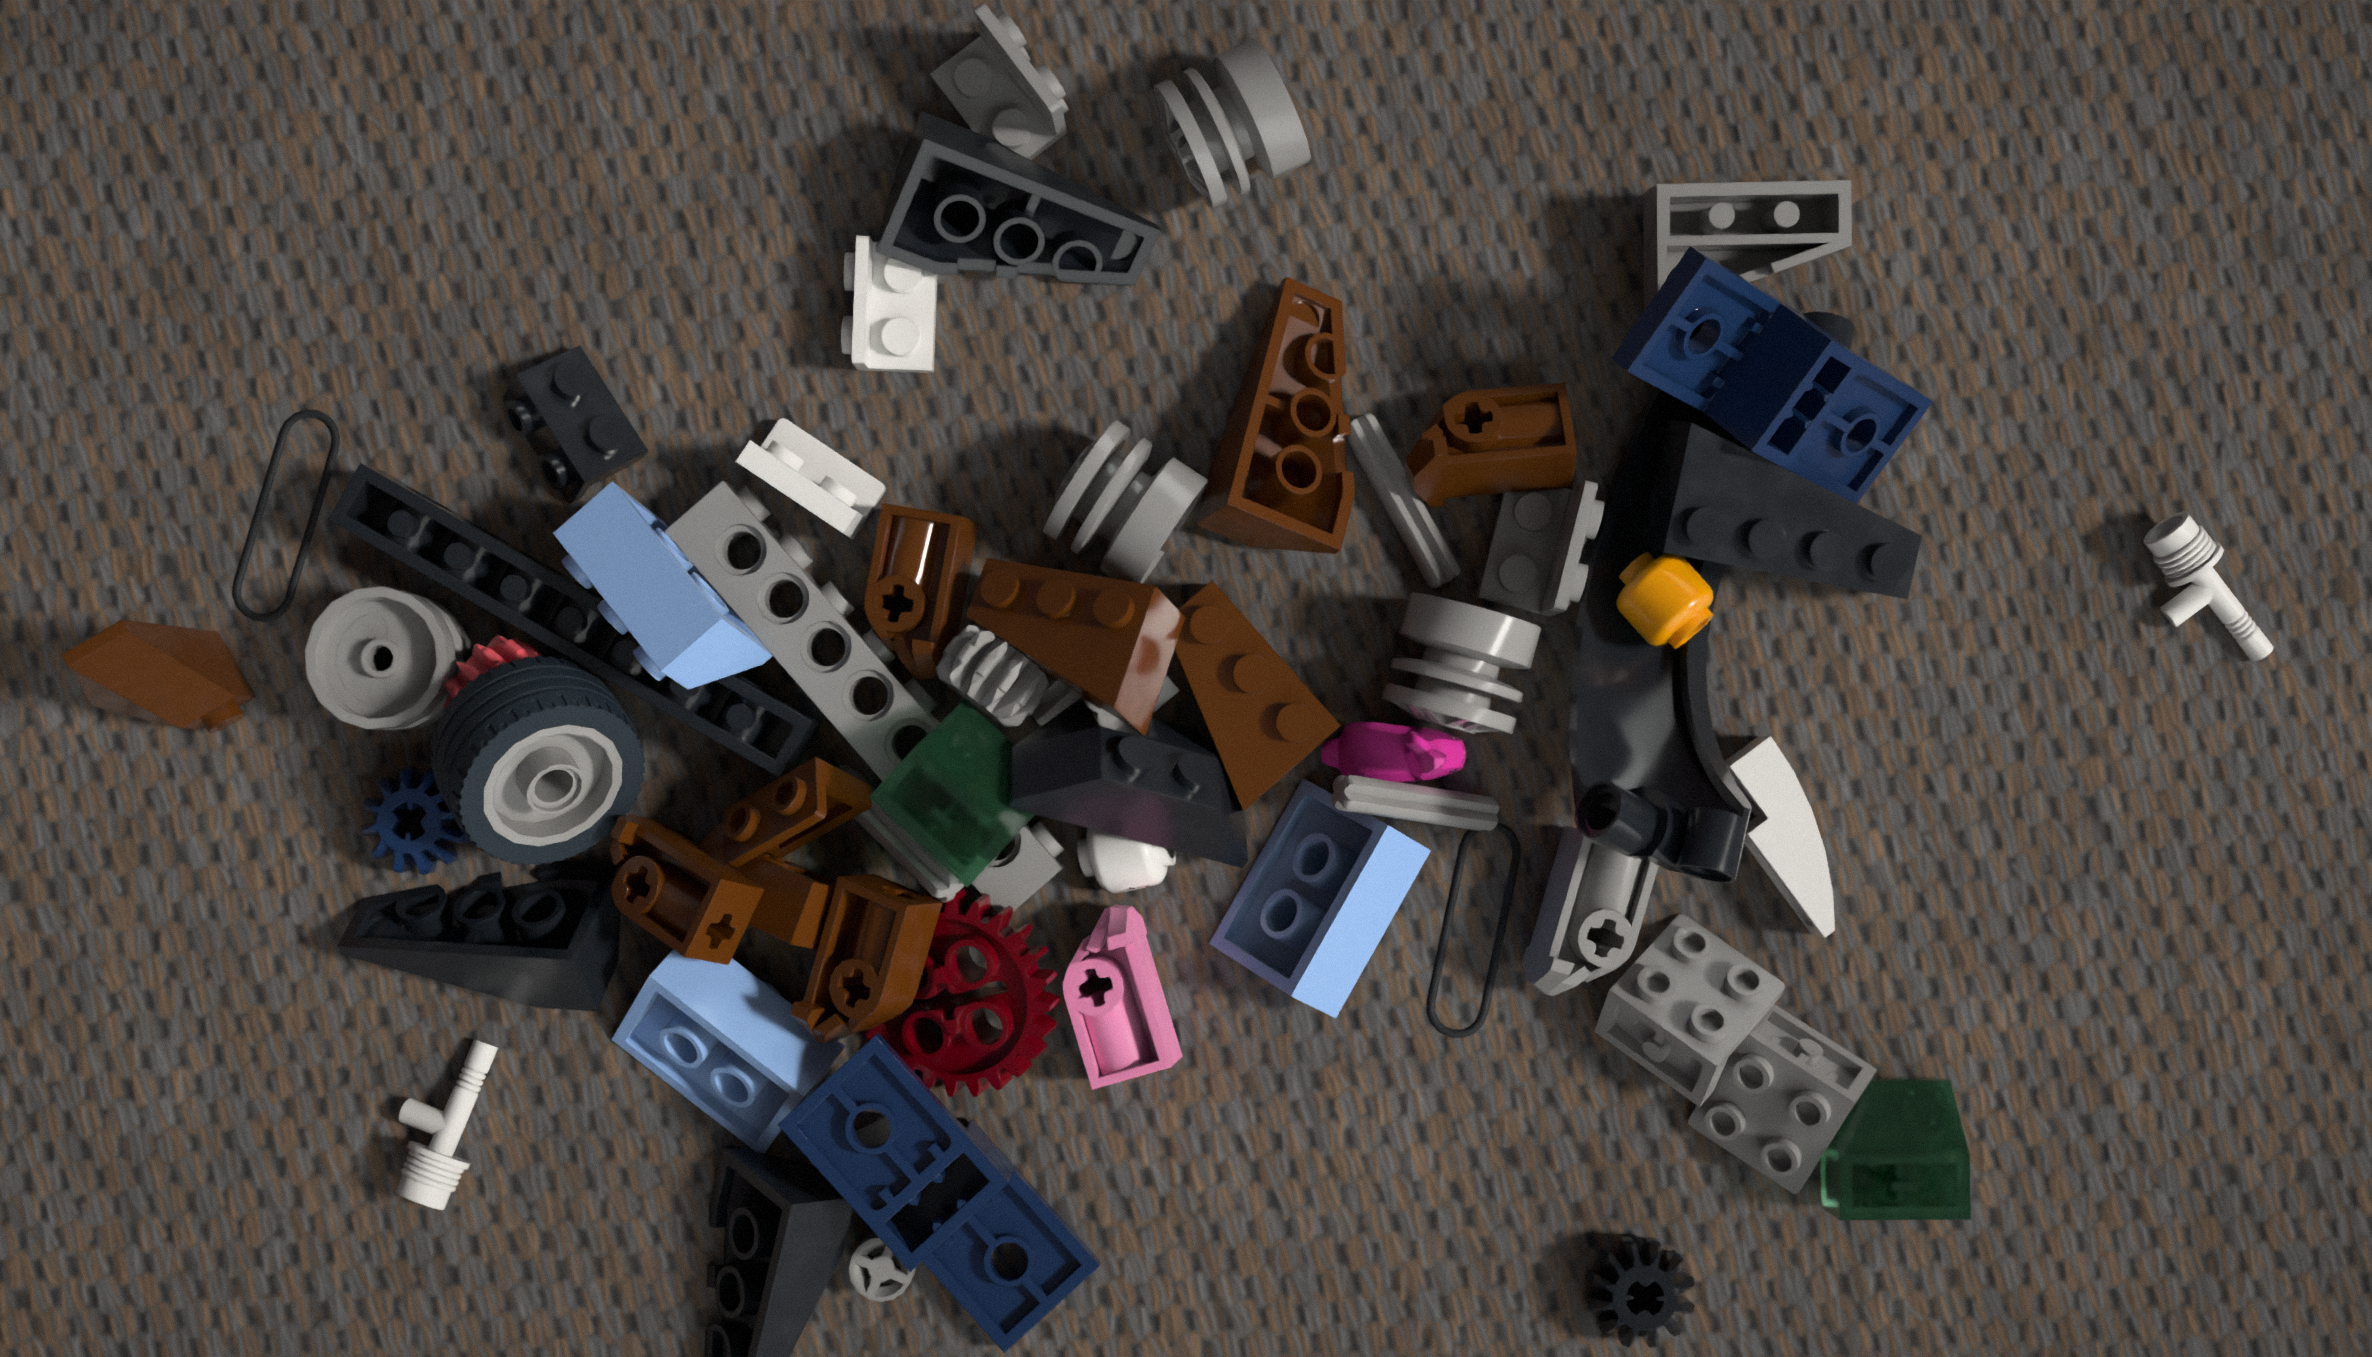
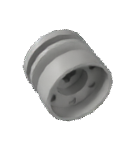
(1232, 123)
(1123, 504)
(1461, 663)

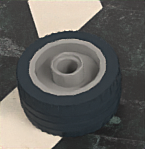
(536, 760)

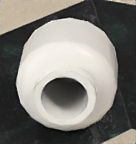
(1122, 862)

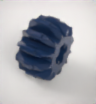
(393, 817)

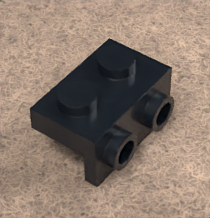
(571, 423)

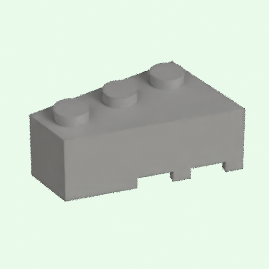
(1743, 226)

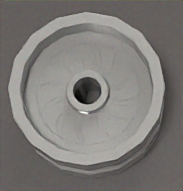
(364, 630)

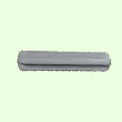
(1401, 501)
(1414, 803)
(906, 849)

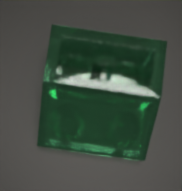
(955, 794)
(1899, 1155)

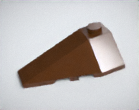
(1283, 450)
(161, 675)

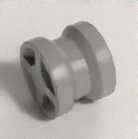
(877, 1276)

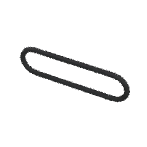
(307, 413)
(1516, 856)

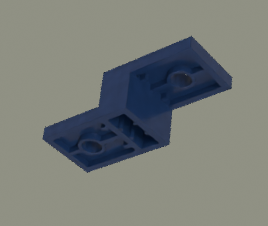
(1771, 377)
(939, 1192)

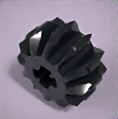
(1645, 1268)

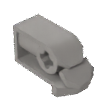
(1587, 890)

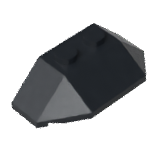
(1116, 781)

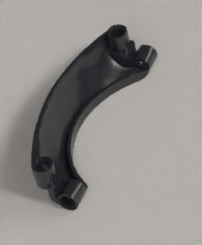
(1639, 712)

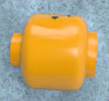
(1664, 599)

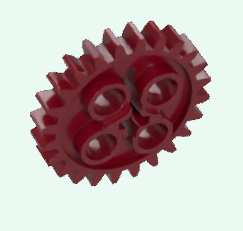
(970, 1046)

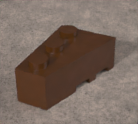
(1085, 631)
(1247, 695)

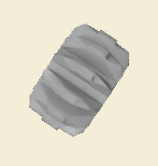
(992, 675)

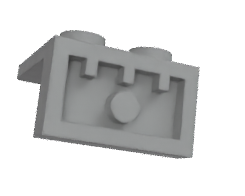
(1001, 90)
(1539, 548)
(1687, 1007)
(1782, 1098)

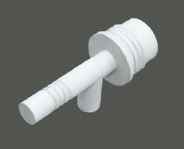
(2188, 555)
(433, 1169)

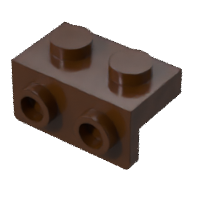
(792, 811)

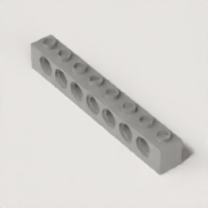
(707, 538)

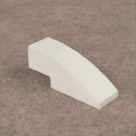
(1785, 833)

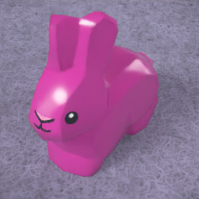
(1394, 752)

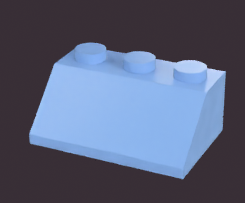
(655, 592)
(1319, 899)
(725, 1044)

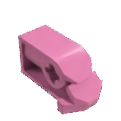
(1129, 1025)

